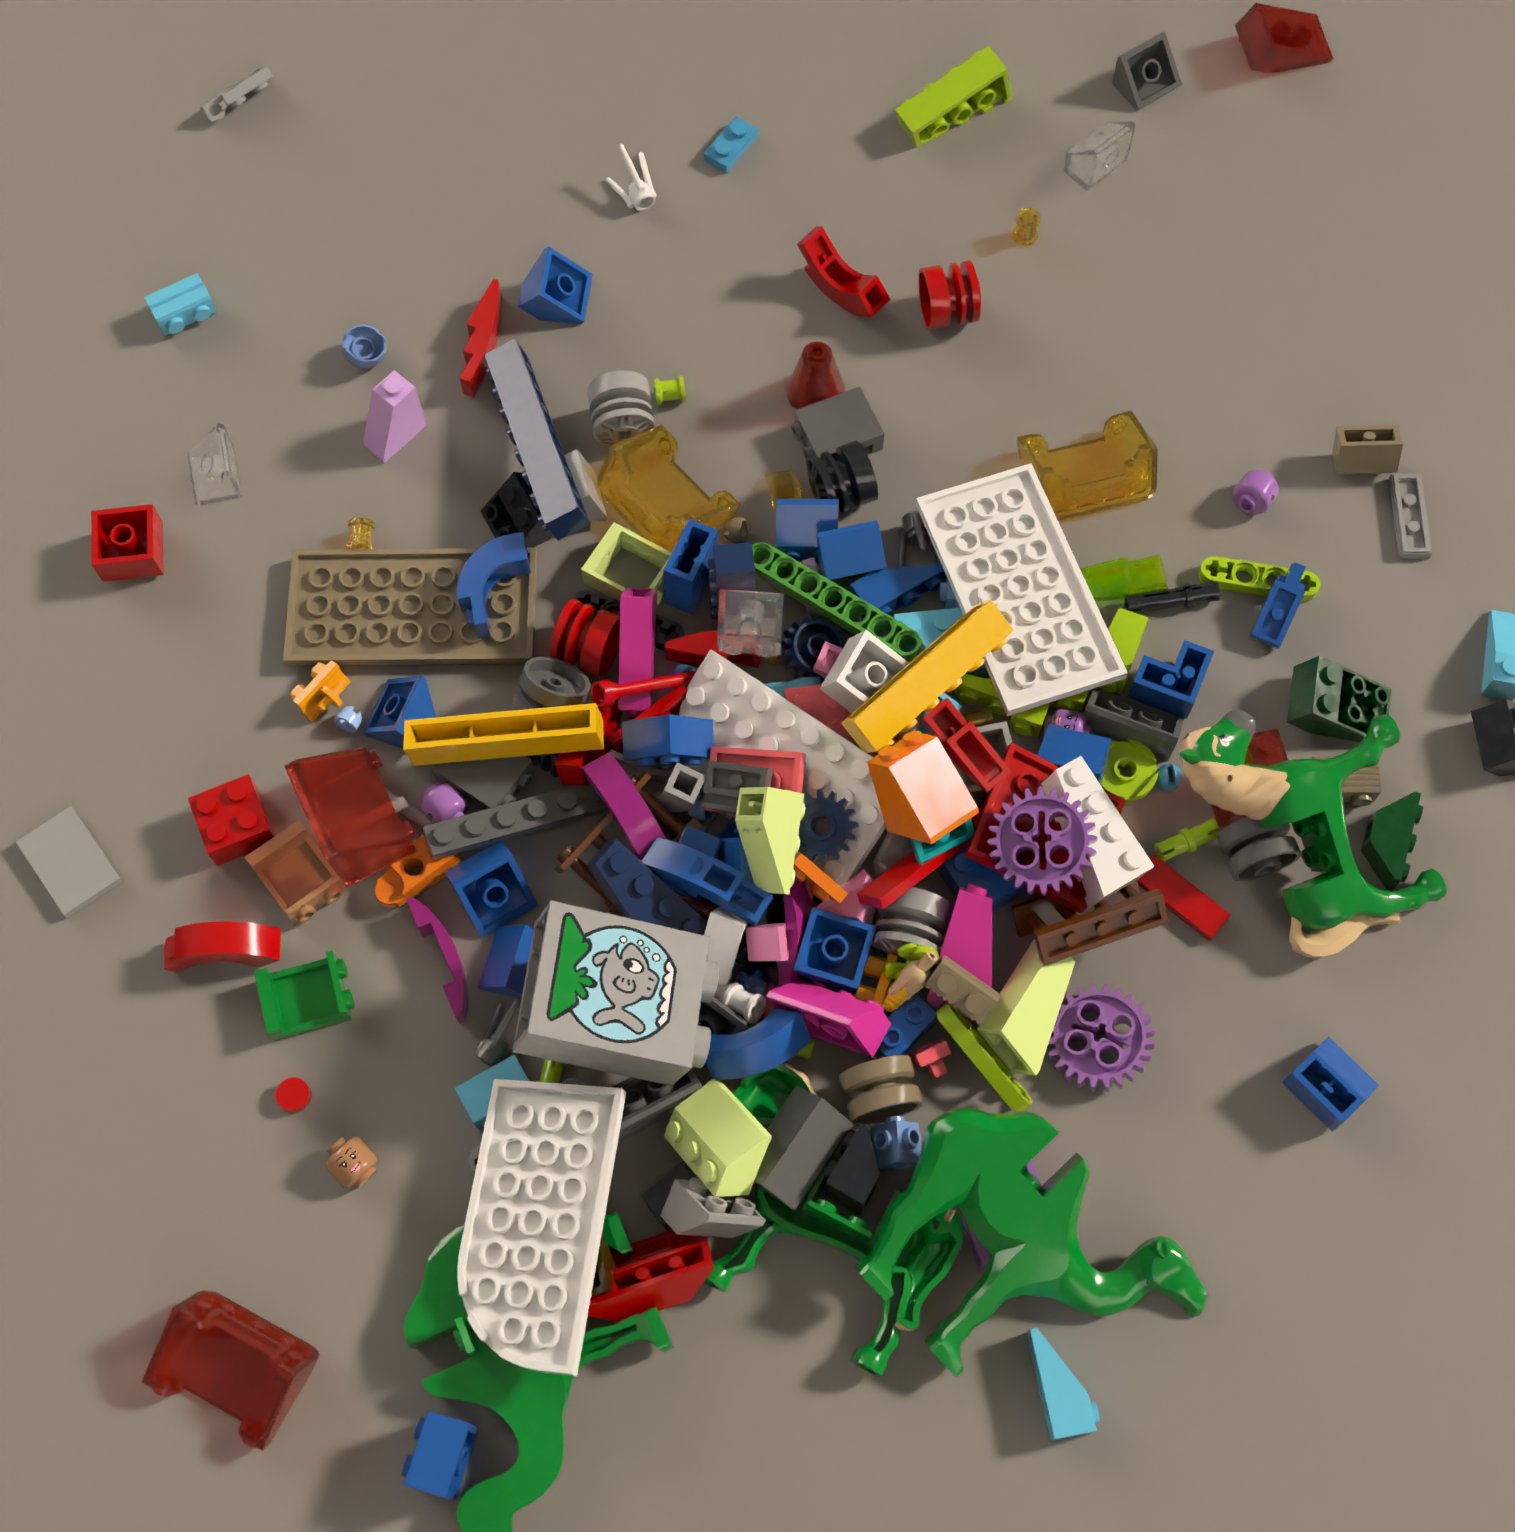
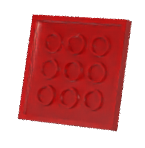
(1027, 772)

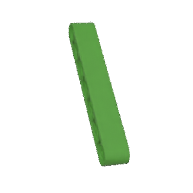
(829, 592)

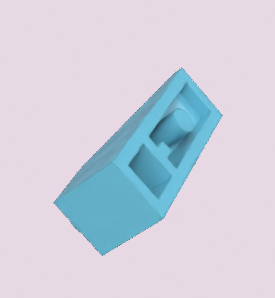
(1499, 658)
(1062, 1396)

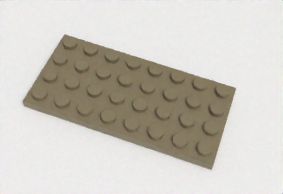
(401, 609)

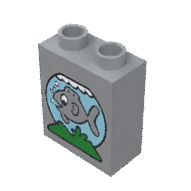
(615, 995)

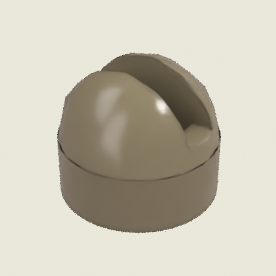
(737, 529)

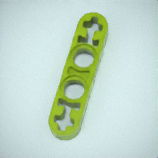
(1258, 572)
(984, 1058)

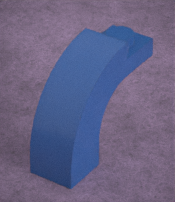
(483, 570)
(758, 1048)

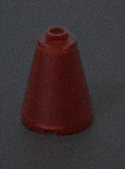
(814, 376)

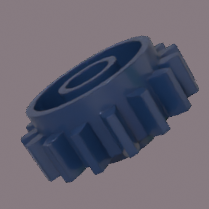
(798, 644)
(840, 826)

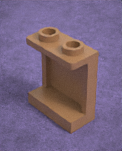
(296, 873)

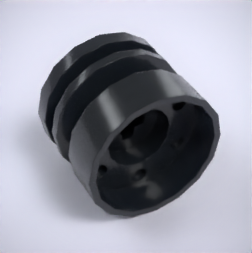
(847, 476)

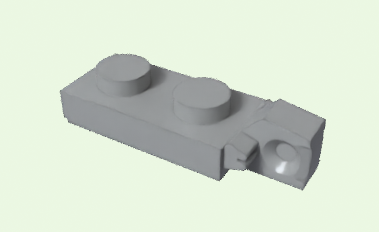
(235, 93)

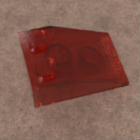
(1282, 39)

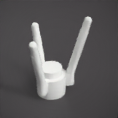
(641, 193)

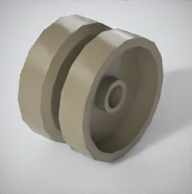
(880, 1089)

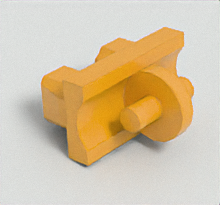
(322, 691)
(875, 969)

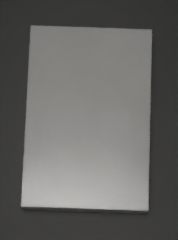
(69, 862)

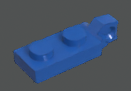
(1279, 607)

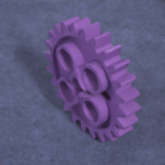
(1072, 839)
(1111, 1011)

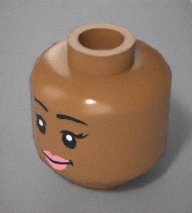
(351, 1162)

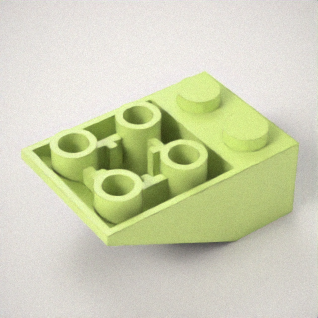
(769, 832)

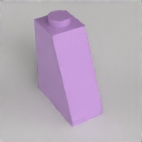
(392, 417)

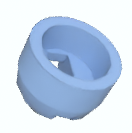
(348, 720)

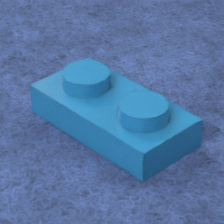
(731, 144)

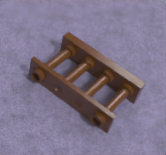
(569, 855)
(1065, 933)

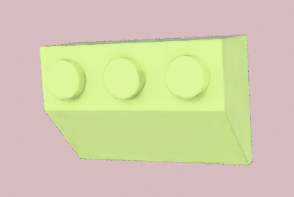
(718, 1139)

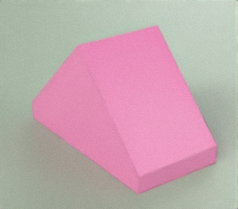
(850, 905)
(767, 942)

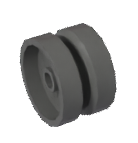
(550, 684)
(1257, 849)

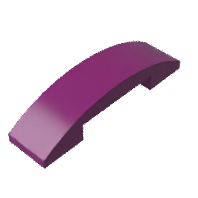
(624, 803)
(797, 912)
(456, 990)

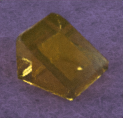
(783, 486)

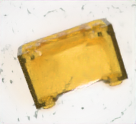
(1095, 472)
(655, 492)

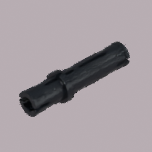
(1179, 596)

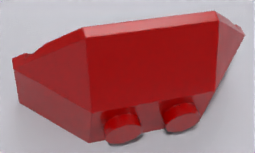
(659, 1274)

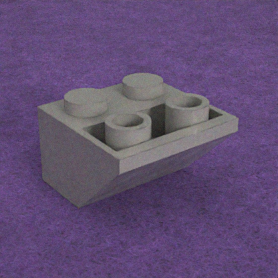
(697, 1212)

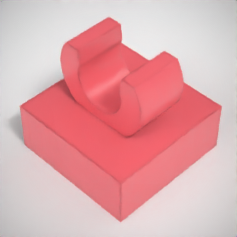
(931, 1057)

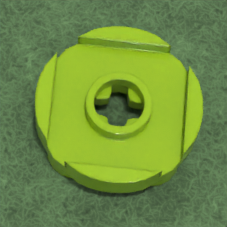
(1143, 770)

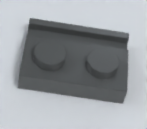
(725, 780)

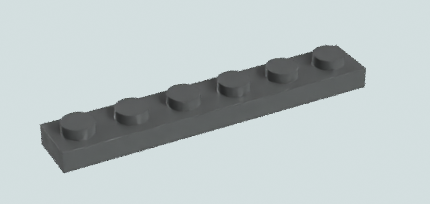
(512, 820)

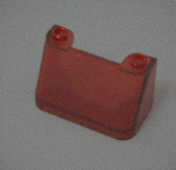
(351, 812)
(231, 1363)

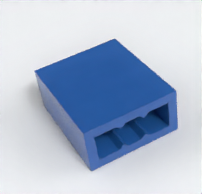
(687, 567)

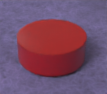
(293, 1095)

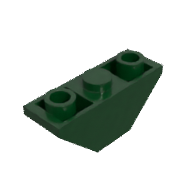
(1390, 839)

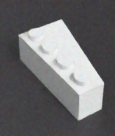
(1119, 854)

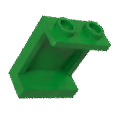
(304, 997)

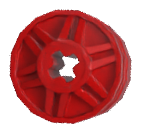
(955, 294)
(586, 638)

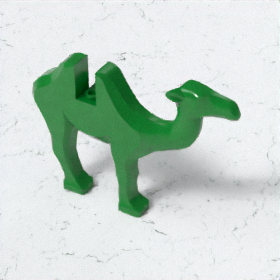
(1030, 1233)
(526, 1399)

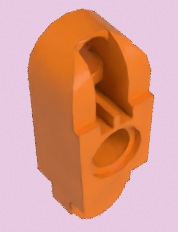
(397, 885)

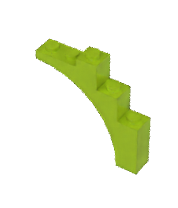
(1126, 634)

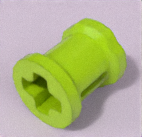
(669, 390)

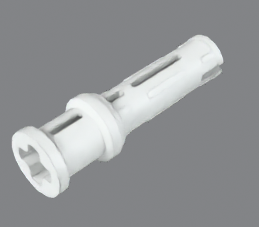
(741, 1001)

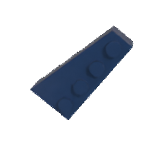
(730, 570)
(639, 892)

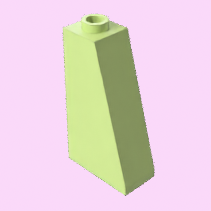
(1027, 1012)

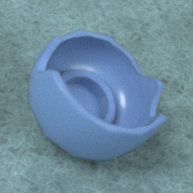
(364, 346)

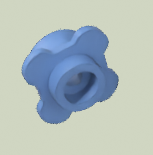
(699, 812)

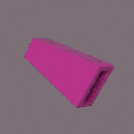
(637, 645)
(969, 937)

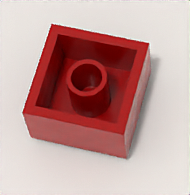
(127, 542)
(231, 819)

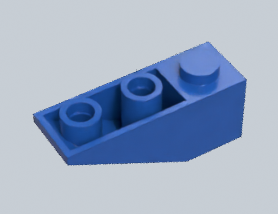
(898, 587)

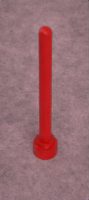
(607, 692)

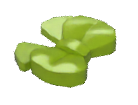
(910, 953)

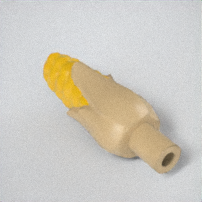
(909, 982)

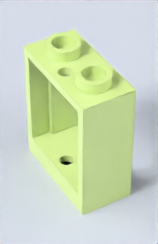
(606, 551)

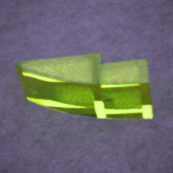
(1120, 577)

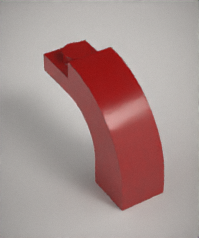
(849, 289)
(222, 942)

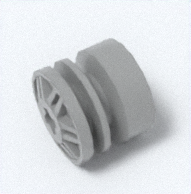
(620, 406)
(912, 919)

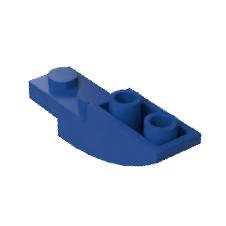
(707, 877)

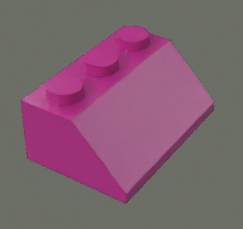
(834, 1015)

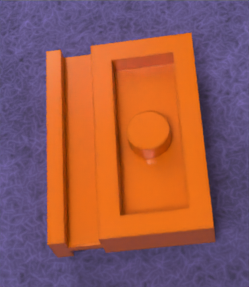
(821, 884)

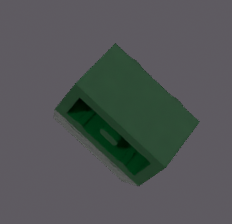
(1335, 700)

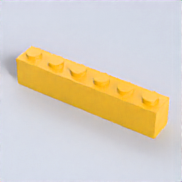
(928, 677)
(504, 734)

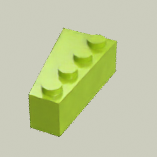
(955, 97)

